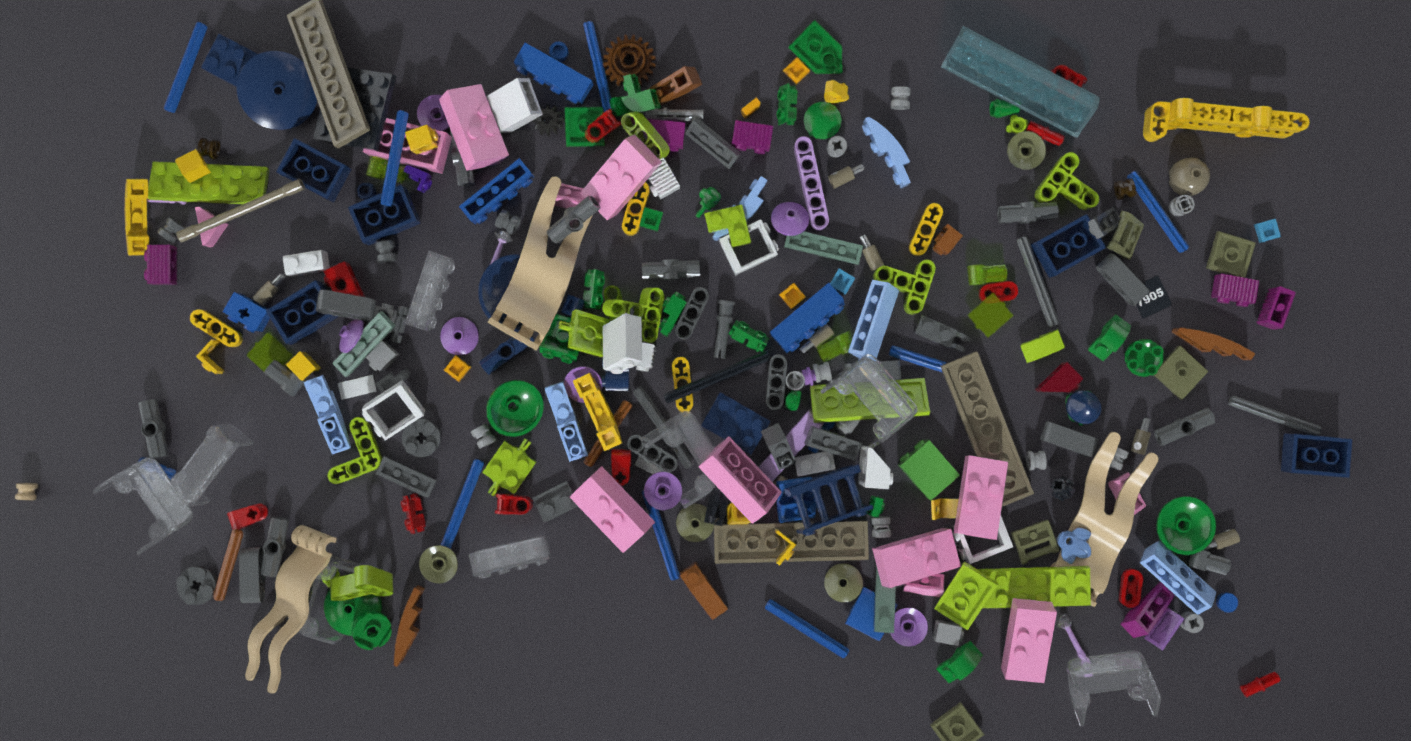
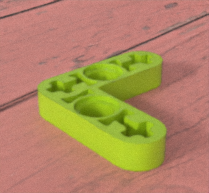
(363, 461)

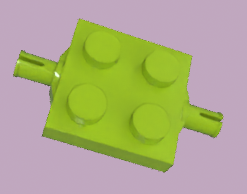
(585, 332)
(509, 467)

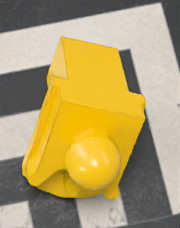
(835, 92)

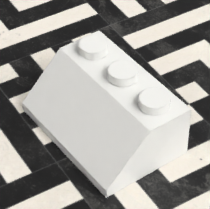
(873, 470)

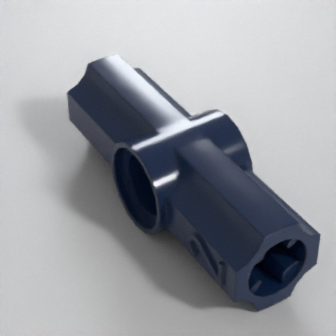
(497, 359)

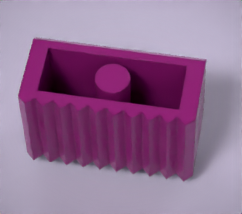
(752, 136)
(161, 265)
(1235, 289)
(1276, 308)

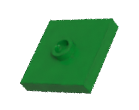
(576, 123)

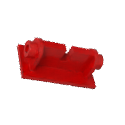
(413, 521)

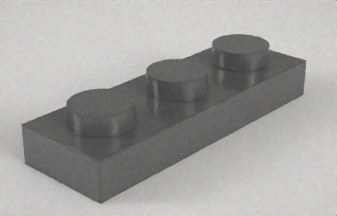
(712, 143)
(1104, 223)
(833, 443)
(406, 477)

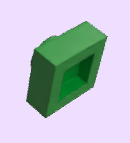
(618, 107)
(651, 219)
(878, 506)

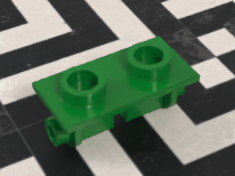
(786, 96)
(594, 297)
(742, 330)

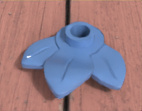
(1076, 546)

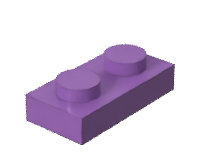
(1164, 629)

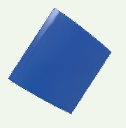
(787, 506)
(862, 614)

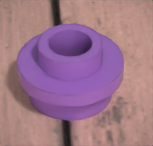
(809, 376)

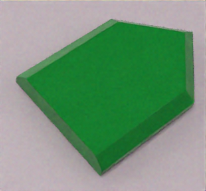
(818, 50)

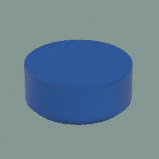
(559, 51)
(1227, 602)

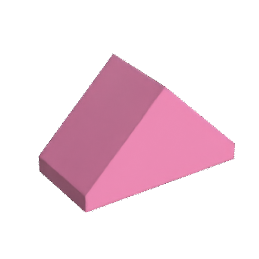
(211, 236)

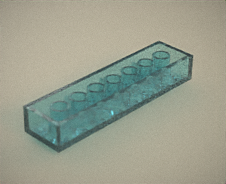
(1020, 82)

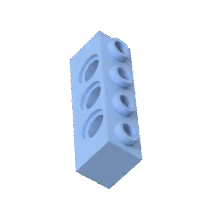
(1178, 577)

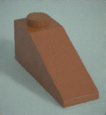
(677, 84)
(703, 590)

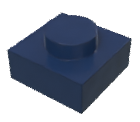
(571, 304)

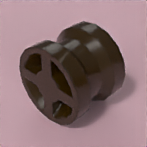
(209, 148)
(1124, 189)

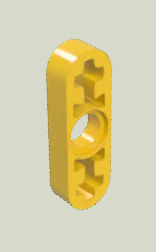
(644, 195)
(936, 219)
(207, 316)
(685, 369)

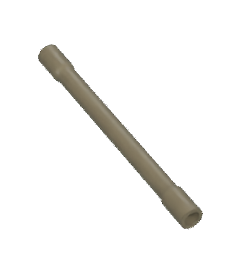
(194, 230)

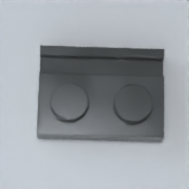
(555, 501)

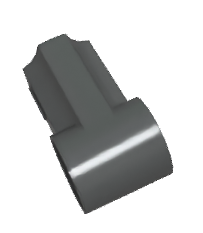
(287, 379)
(1207, 561)

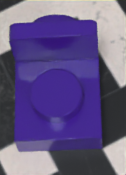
(416, 174)

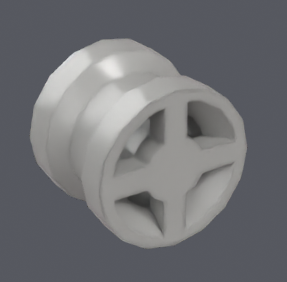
(834, 149)
(822, 372)
(1036, 460)
(1188, 620)

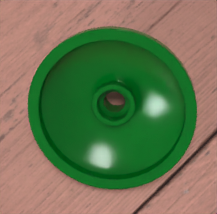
(522, 415)
(1197, 526)
(341, 619)

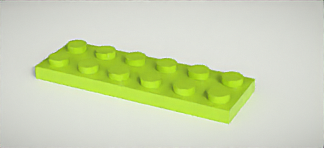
(223, 185)
(835, 406)
(1052, 584)

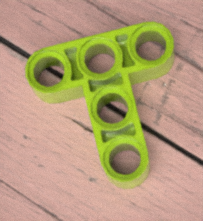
(643, 125)
(1066, 180)
(911, 280)
(641, 310)
(362, 582)

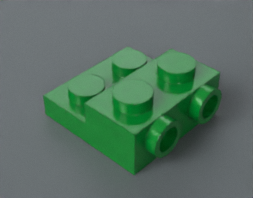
(673, 308)
(556, 342)

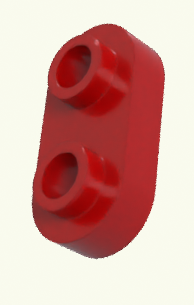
(998, 290)
(1130, 587)

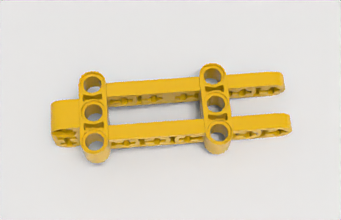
(1249, 123)

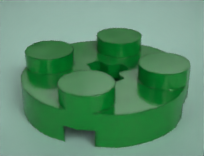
(364, 622)

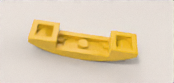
(136, 216)
(599, 411)

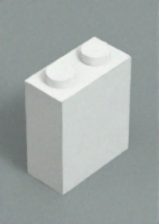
(514, 105)
(622, 343)

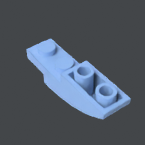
(884, 143)
(750, 204)
(329, 414)
(566, 421)

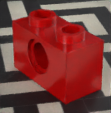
(342, 272)

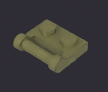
(1126, 235)
(1031, 536)

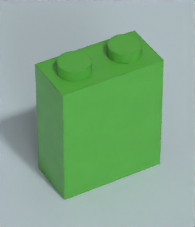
(928, 469)

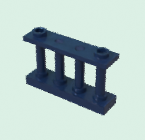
(814, 485)

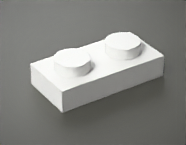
(814, 463)

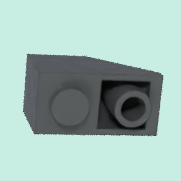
(778, 446)

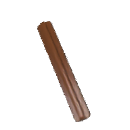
(597, 448)
(228, 565)

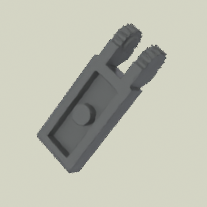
(940, 333)

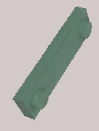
(825, 247)
(370, 338)
(884, 607)

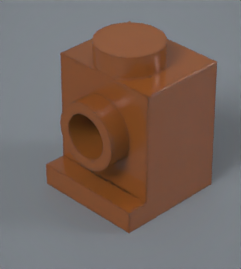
(946, 241)

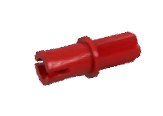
(1045, 133)
(1260, 684)

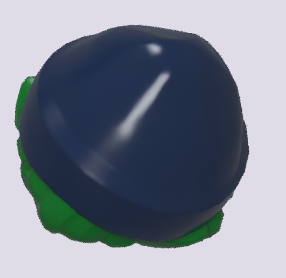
(1082, 407)

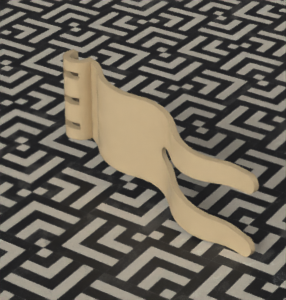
(538, 280)
(1106, 530)
(292, 595)

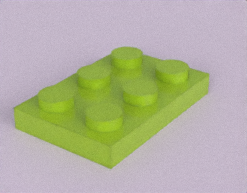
(966, 595)

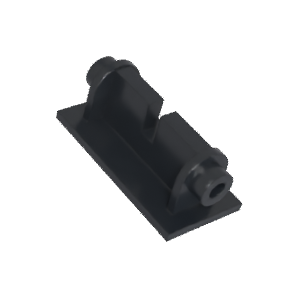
(716, 507)

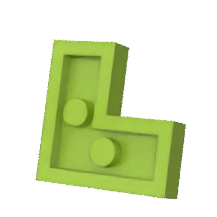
(731, 219)

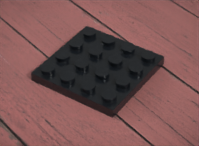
(375, 95)

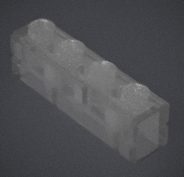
(429, 291)
(510, 555)

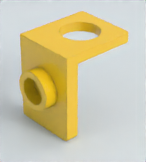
(206, 361)
(945, 508)
(788, 552)

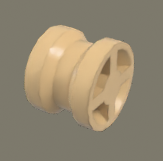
(26, 491)

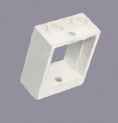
(771, 245)
(408, 398)
(1003, 537)

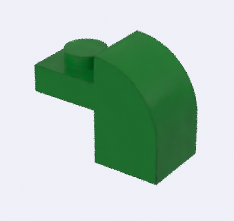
(639, 100)
(1111, 338)
(961, 663)

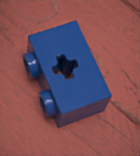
(236, 311)

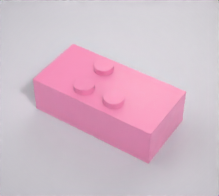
(473, 127)
(431, 160)
(622, 176)
(740, 480)
(981, 497)
(612, 509)
(916, 557)
(1028, 640)

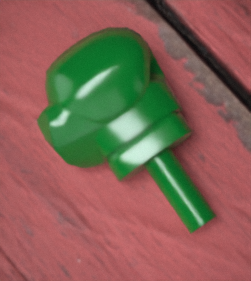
(709, 199)
(792, 400)

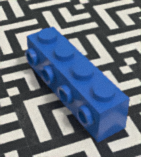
(553, 73)
(497, 191)
(807, 318)

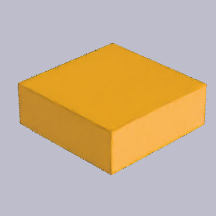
(796, 70)
(750, 108)
(792, 296)
(457, 368)

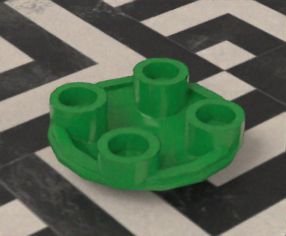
(822, 120)
(1144, 357)

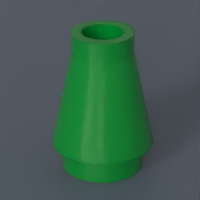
(1002, 108)

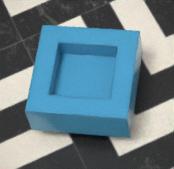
(1267, 230)
(842, 281)

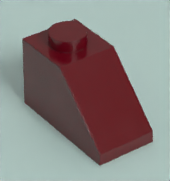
(1062, 379)

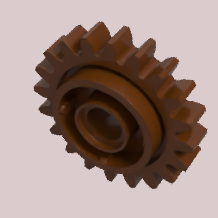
(629, 49)

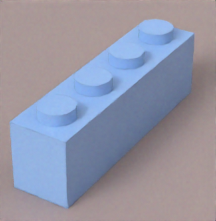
(874, 319)

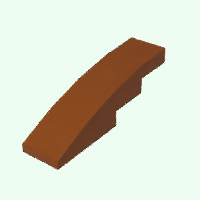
(1206, 342)
(407, 631)

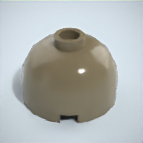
(1189, 176)

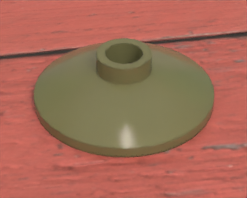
(1032, 143)
(684, 525)
(430, 567)
(853, 579)

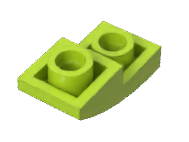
(1042, 346)

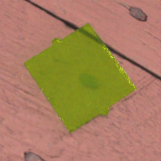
(990, 315)
(267, 351)

